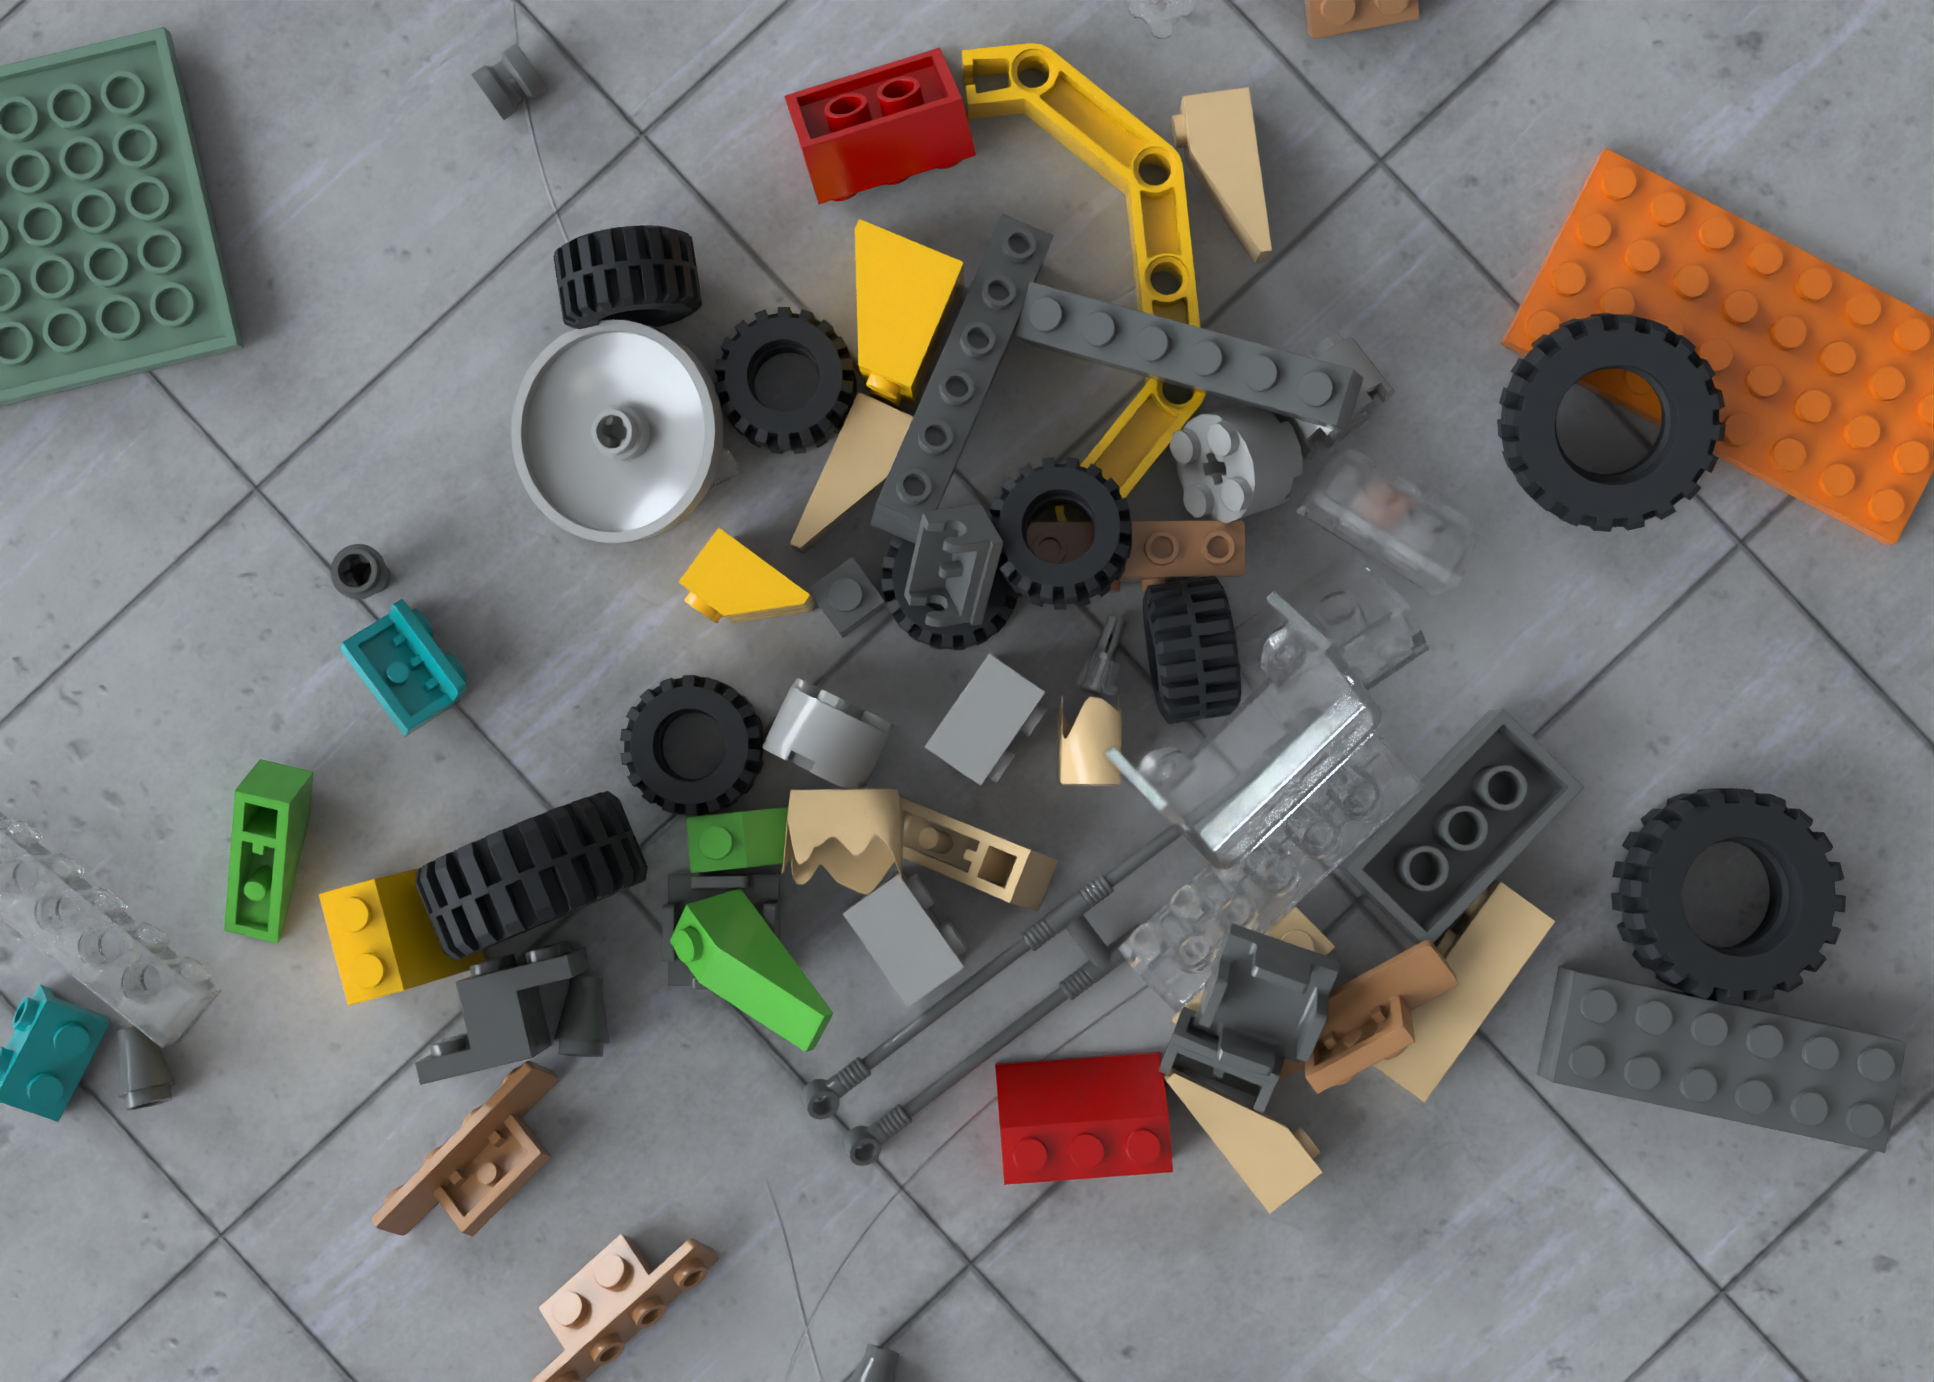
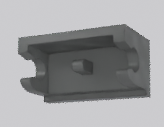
(954, 564)
(1197, 1051)

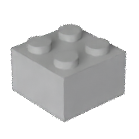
(987, 720)
(907, 937)

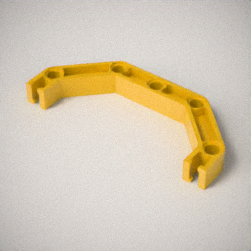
(1158, 221)

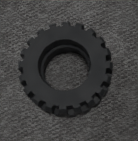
(1669, 469)
(530, 874)
(1798, 907)

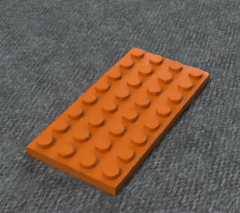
(1813, 365)

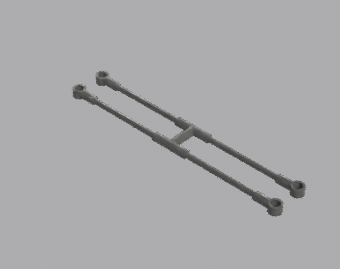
(1066, 915)

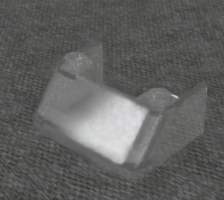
(1267, 750)

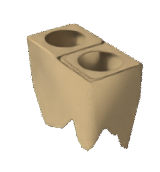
(1083, 746)
(847, 832)

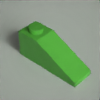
(737, 839)
(266, 848)
(748, 966)

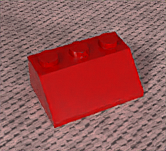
(881, 126)
(1083, 1118)

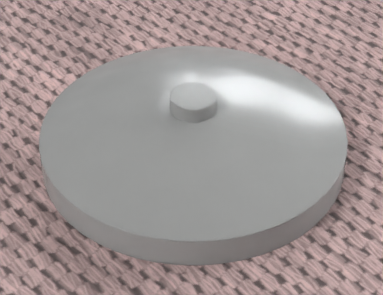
(617, 432)

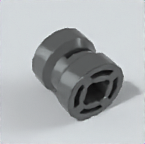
(499, 90)

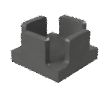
(761, 890)
(1265, 1000)

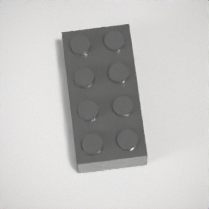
(1461, 827)

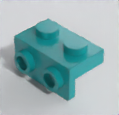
(406, 667)
(48, 1053)

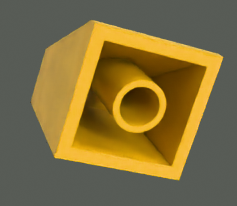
(901, 310)
(386, 938)

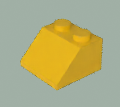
(740, 585)

